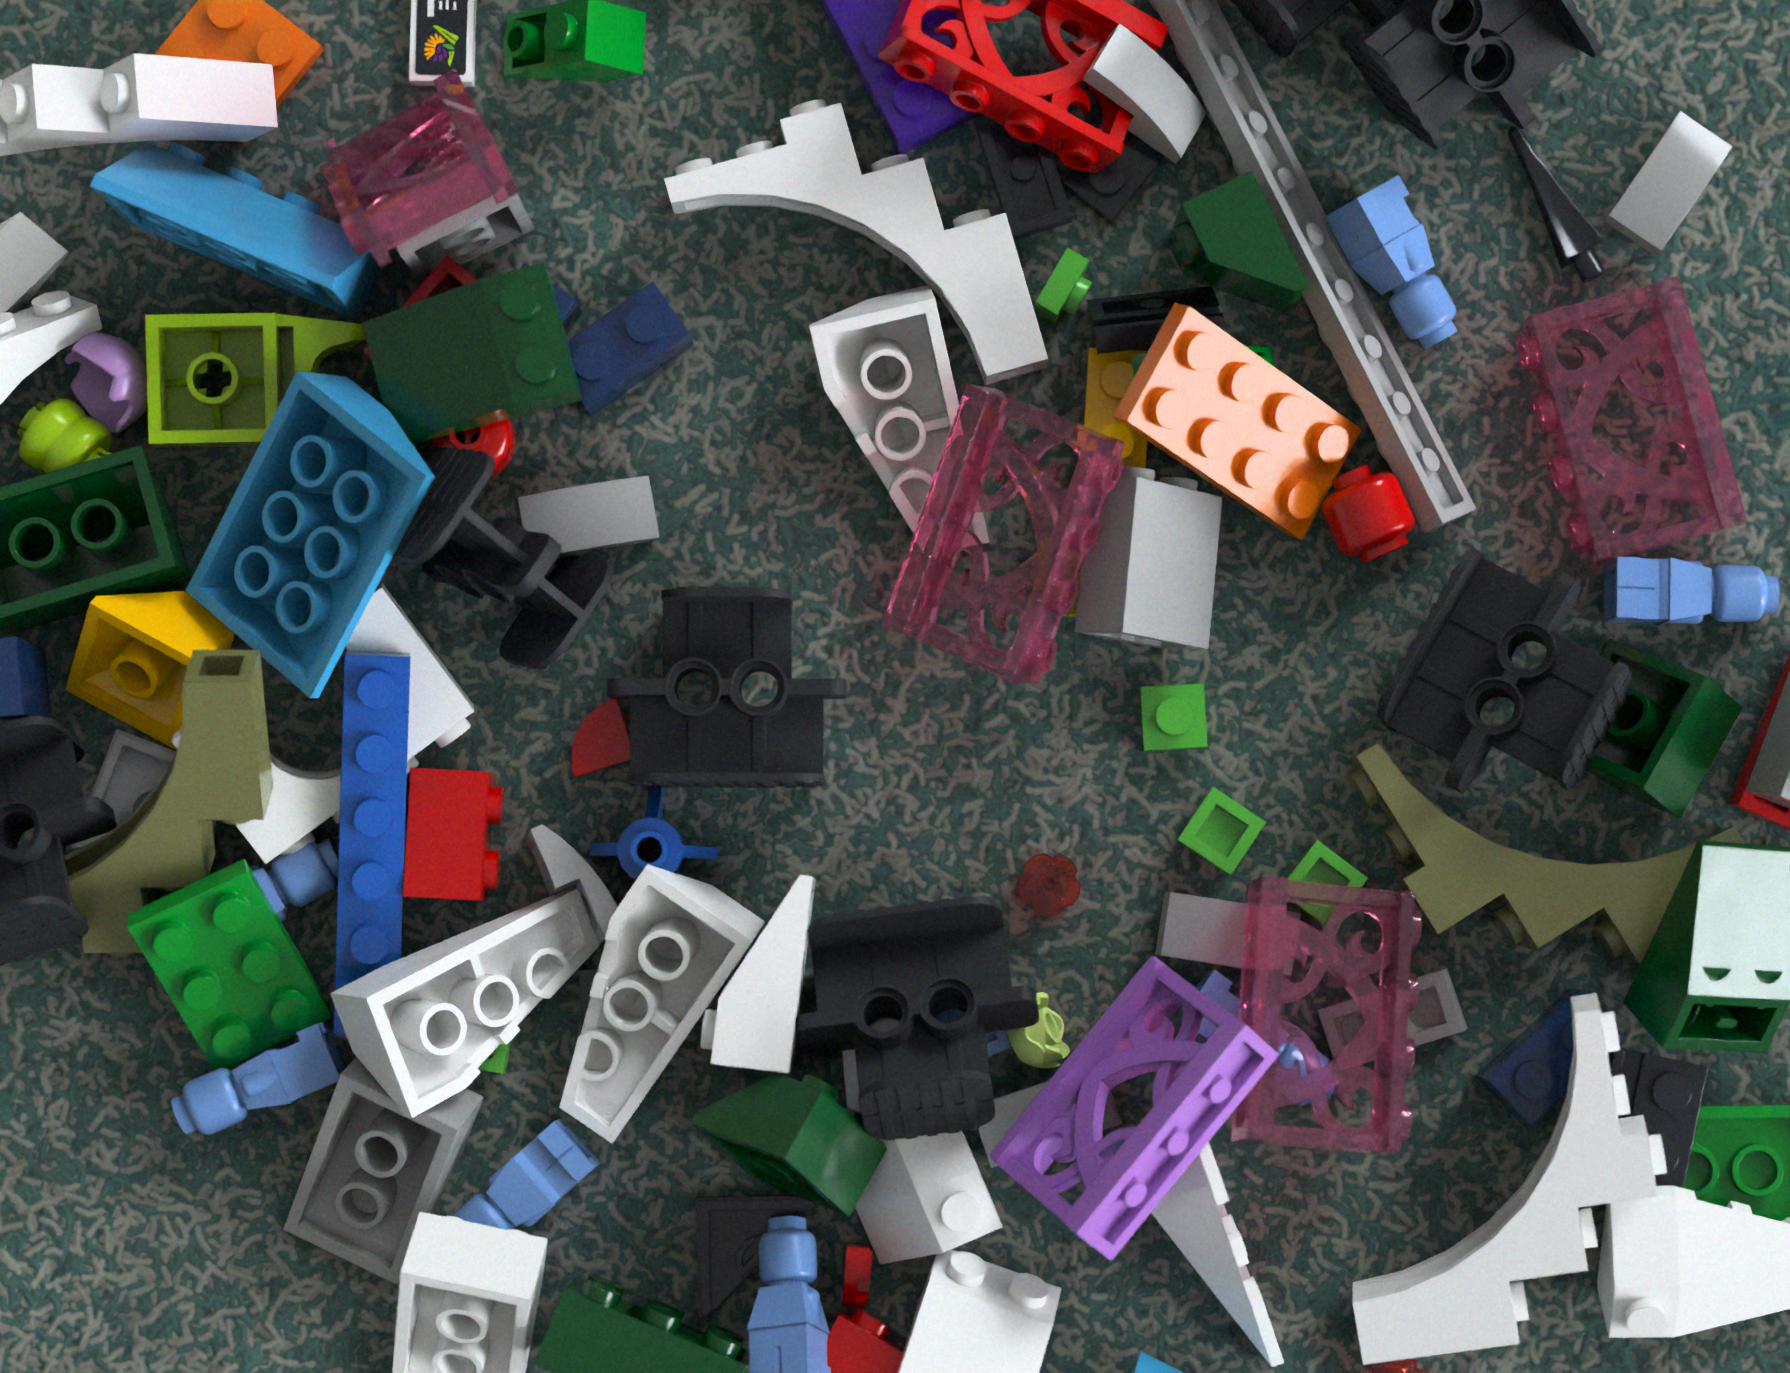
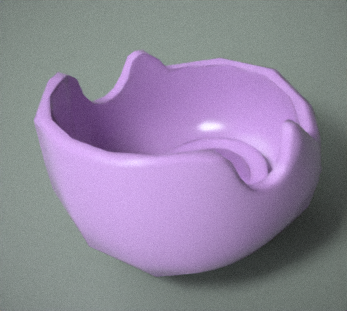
(109, 380)

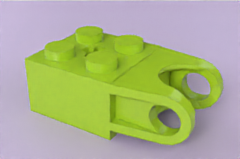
(254, 349)

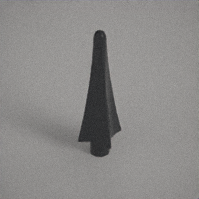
(1569, 230)

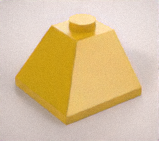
(138, 654)

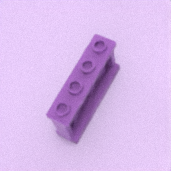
(1069, 1110)

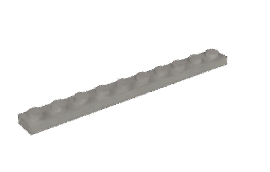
(1334, 290)

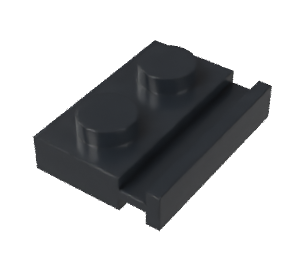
(1136, 319)
(1668, 1098)

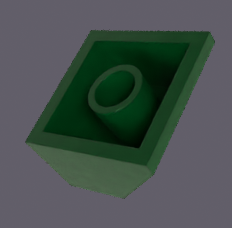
(1237, 245)
(1663, 731)
(795, 1139)

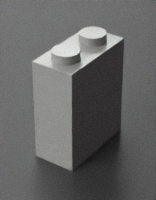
(1152, 564)

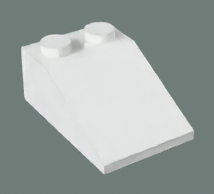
(763, 998)
(467, 1298)
(979, 1319)

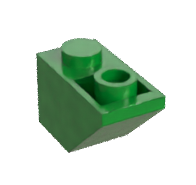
(575, 42)

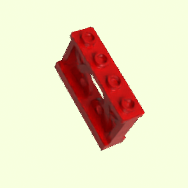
(1018, 102)

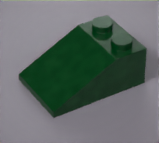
(474, 355)

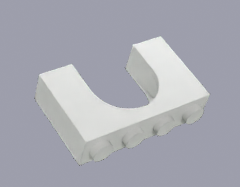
(436, 714)

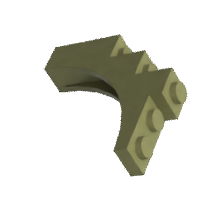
(169, 839)
(1537, 895)

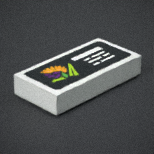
(442, 40)

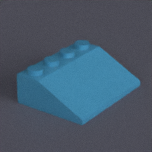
(240, 225)
(312, 527)

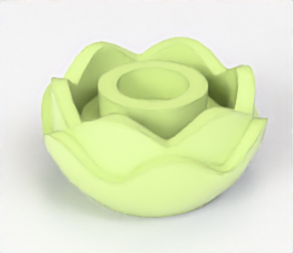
(1040, 1043)

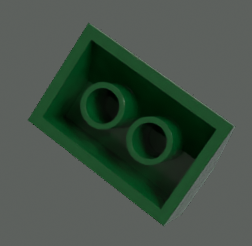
(84, 537)

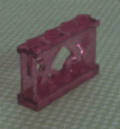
(386, 210)
(1671, 343)
(1062, 539)
(1271, 939)

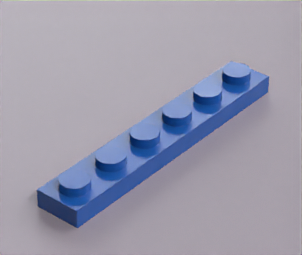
(371, 815)

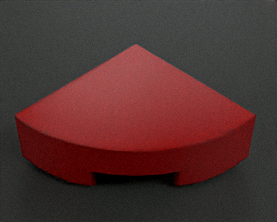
(601, 740)
(857, 1275)

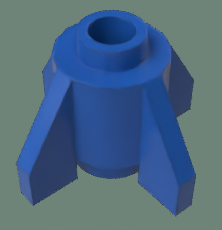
(652, 826)

